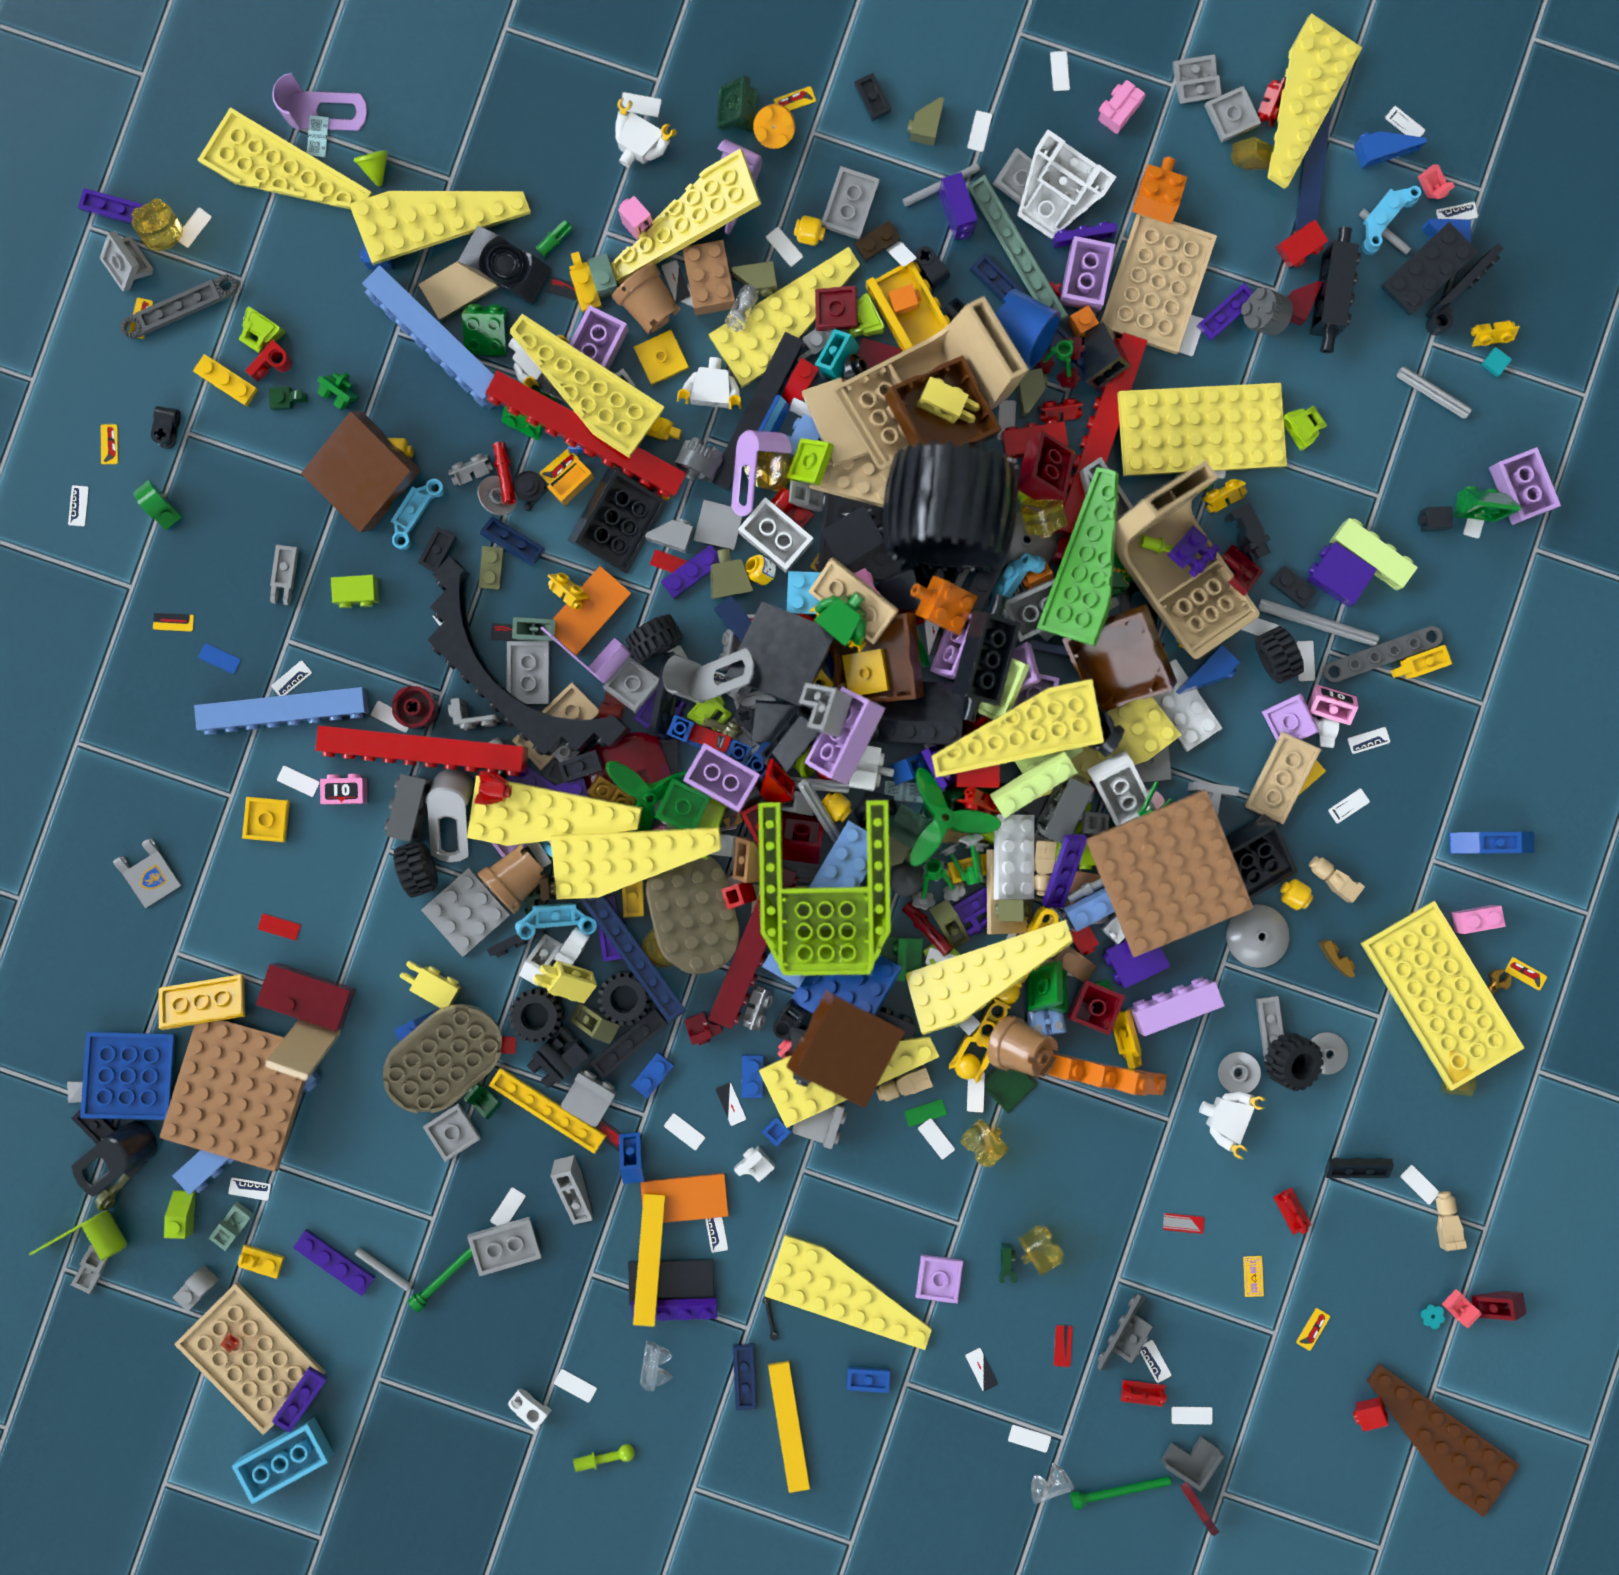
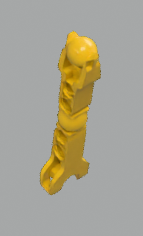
(968, 1065)

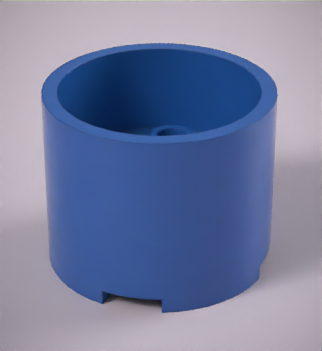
(1028, 325)

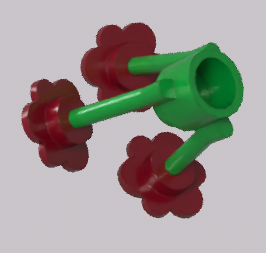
(1064, 351)

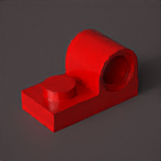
(260, 366)
(798, 514)

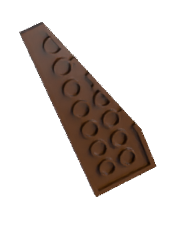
(1456, 1454)

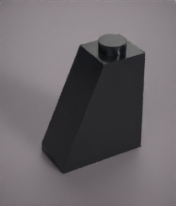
(1103, 357)

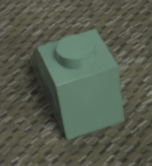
(602, 275)

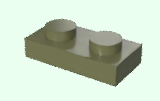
(491, 568)

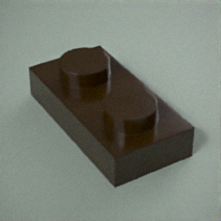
(877, 241)
(547, 888)

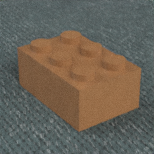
(709, 277)

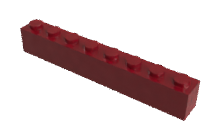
(743, 966)

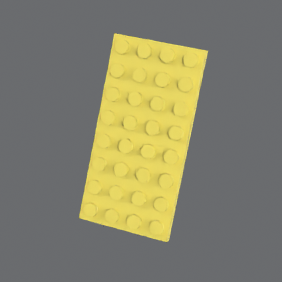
(1185, 426)
(1441, 993)

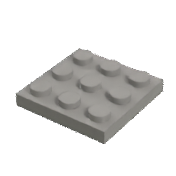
(466, 912)

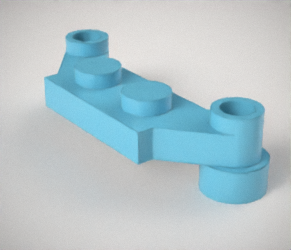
(1384, 214)
(411, 511)
(1014, 575)
(554, 916)

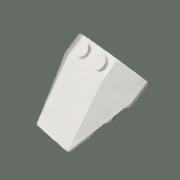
(1060, 185)

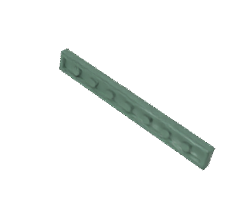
(1014, 245)

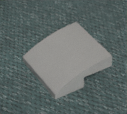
(1196, 79)

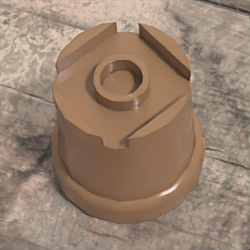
(646, 298)
(513, 878)
(1021, 1047)

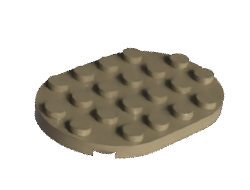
(692, 916)
(442, 1059)

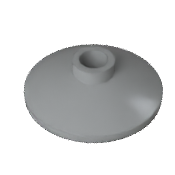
(491, 487)
(1331, 1041)
(1248, 1077)

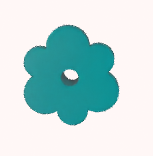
(1437, 1312)

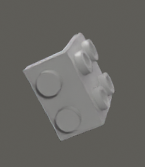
(459, 712)
(589, 1098)
(822, 1126)

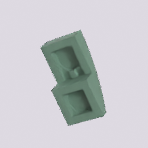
(231, 1226)

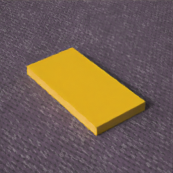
(201, 1002)

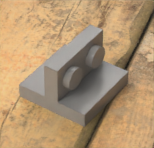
(124, 260)
(1214, 791)

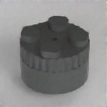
(1267, 311)
(699, 460)

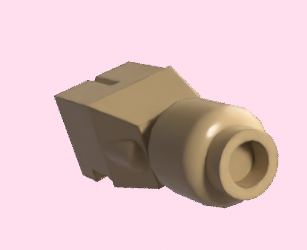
(1043, 864)
(1336, 880)
(906, 1084)
(1449, 1225)

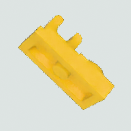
(953, 873)
(261, 1261)

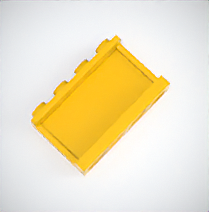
(913, 326)

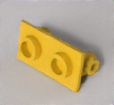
(1502, 333)
(1232, 490)
(561, 585)

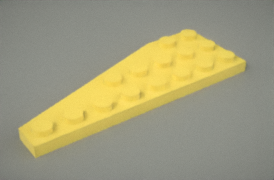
(1313, 79)
(787, 311)
(599, 397)
(539, 813)
(610, 861)
(963, 984)

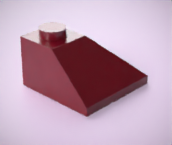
(1096, 1007)

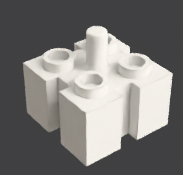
(869, 770)

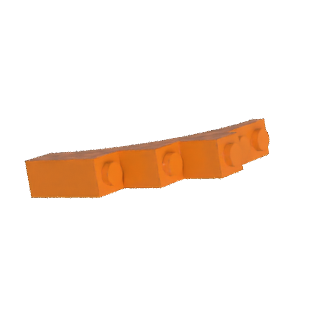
(1108, 1076)

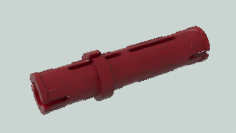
(921, 921)

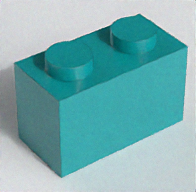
(833, 354)

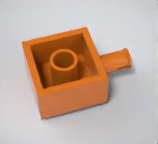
(1160, 192)
(944, 604)

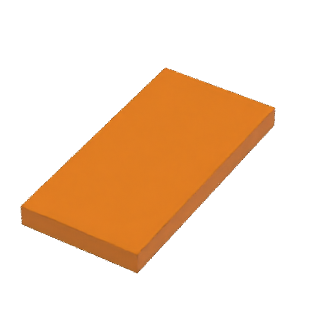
(578, 627)
(690, 1196)

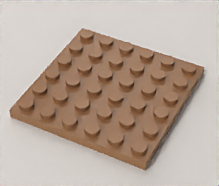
(1169, 873)
(230, 1098)

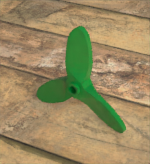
(646, 794)
(962, 821)

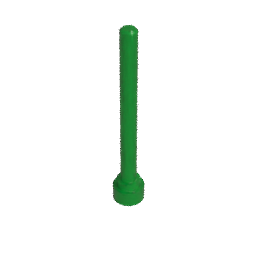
(418, 1301)
(1080, 1499)

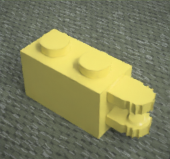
(946, 401)
(566, 981)
(432, 985)

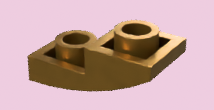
(607, 791)
(1340, 963)

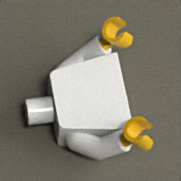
(638, 137)
(524, 367)
(711, 387)
(1230, 1118)

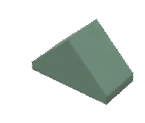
(530, 629)

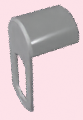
(697, 682)
(448, 798)

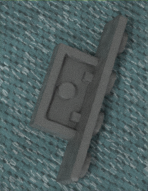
(1129, 1337)

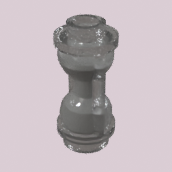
(746, 299)

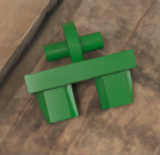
(340, 386)

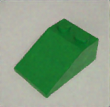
(1484, 505)

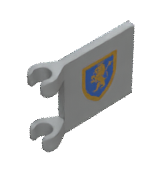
(151, 877)

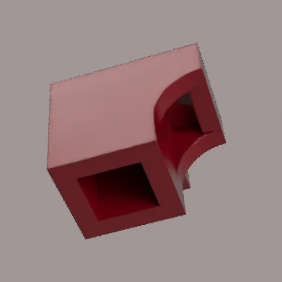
(701, 1029)

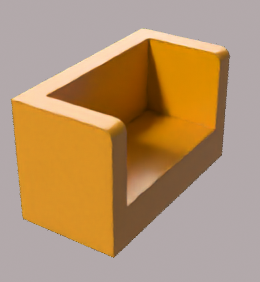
(571, 483)

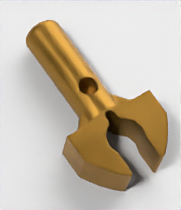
(1495, 984)

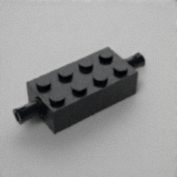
(1335, 294)
(985, 658)

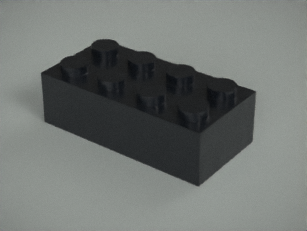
(1429, 269)

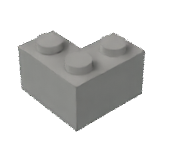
(828, 707)

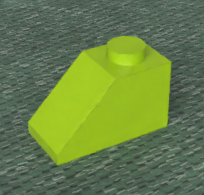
(180, 1215)

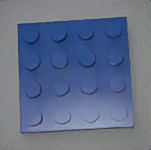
(862, 990)
(127, 1075)

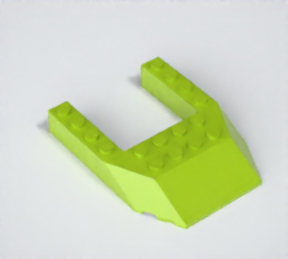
(824, 926)

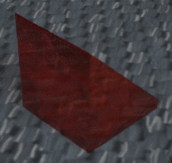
(229, 1342)

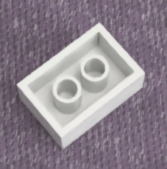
(775, 535)
(1120, 787)

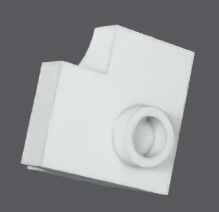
(755, 1163)

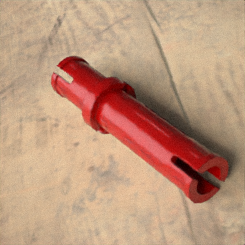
(503, 467)

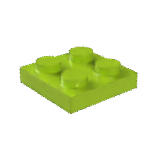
(810, 461)

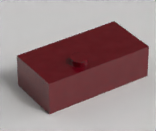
(305, 996)

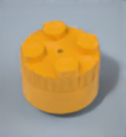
(774, 126)

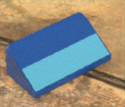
(775, 415)

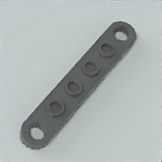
(179, 306)
(1382, 654)

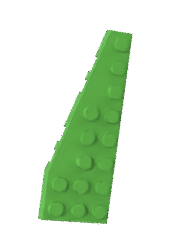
(1085, 576)

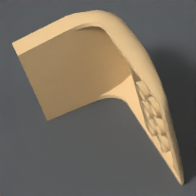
(971, 333)
(1195, 609)

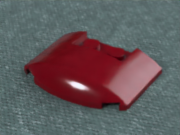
(637, 751)

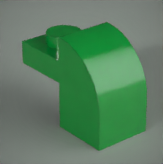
(156, 505)

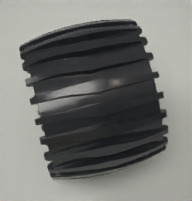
(950, 507)

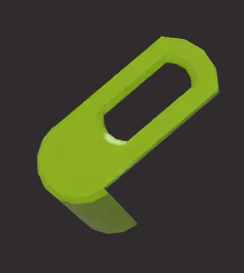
(102, 1234)

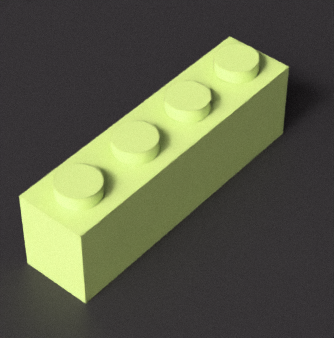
(1390, 565)
(1033, 783)

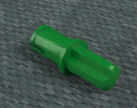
(553, 238)

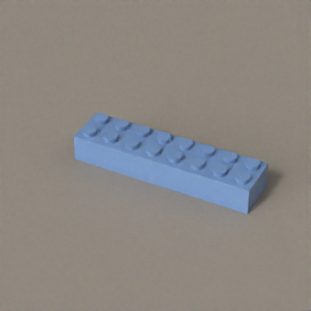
(429, 334)
(843, 867)

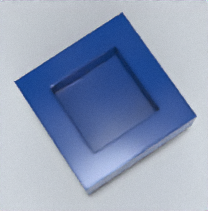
(776, 1131)

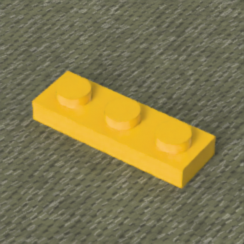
(225, 380)

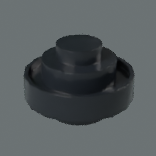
(853, 366)
(529, 486)

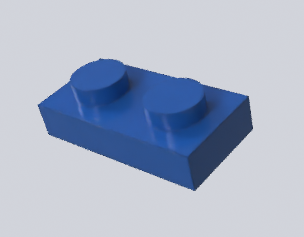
(652, 1075)
(751, 1079)
(868, 1379)

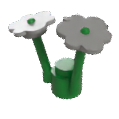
(934, 871)
(973, 873)

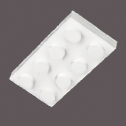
(1187, 712)
(1014, 857)

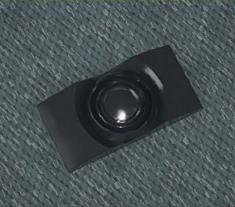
(504, 264)

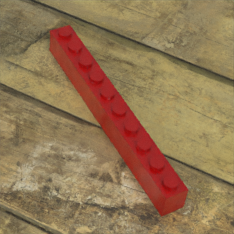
(566, 424)
(1101, 428)
(421, 749)

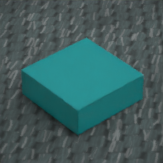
(1496, 362)

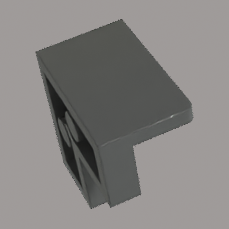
(1194, 1466)

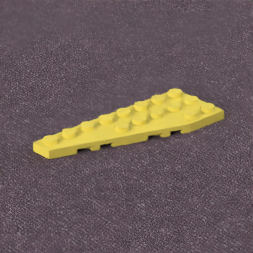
(266, 162)
(714, 200)
(415, 220)
(1045, 724)
(1145, 735)
(801, 1102)
(823, 1284)

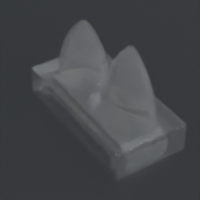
(651, 1374)
(1059, 1481)

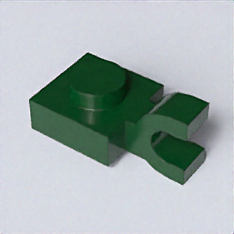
(283, 398)
(1007, 1259)

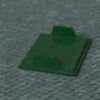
(1008, 1087)

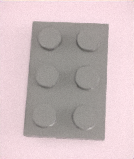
(850, 203)
(529, 671)
(504, 1246)

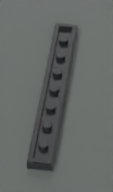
(760, 403)

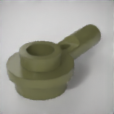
(732, 729)
(107, 1198)

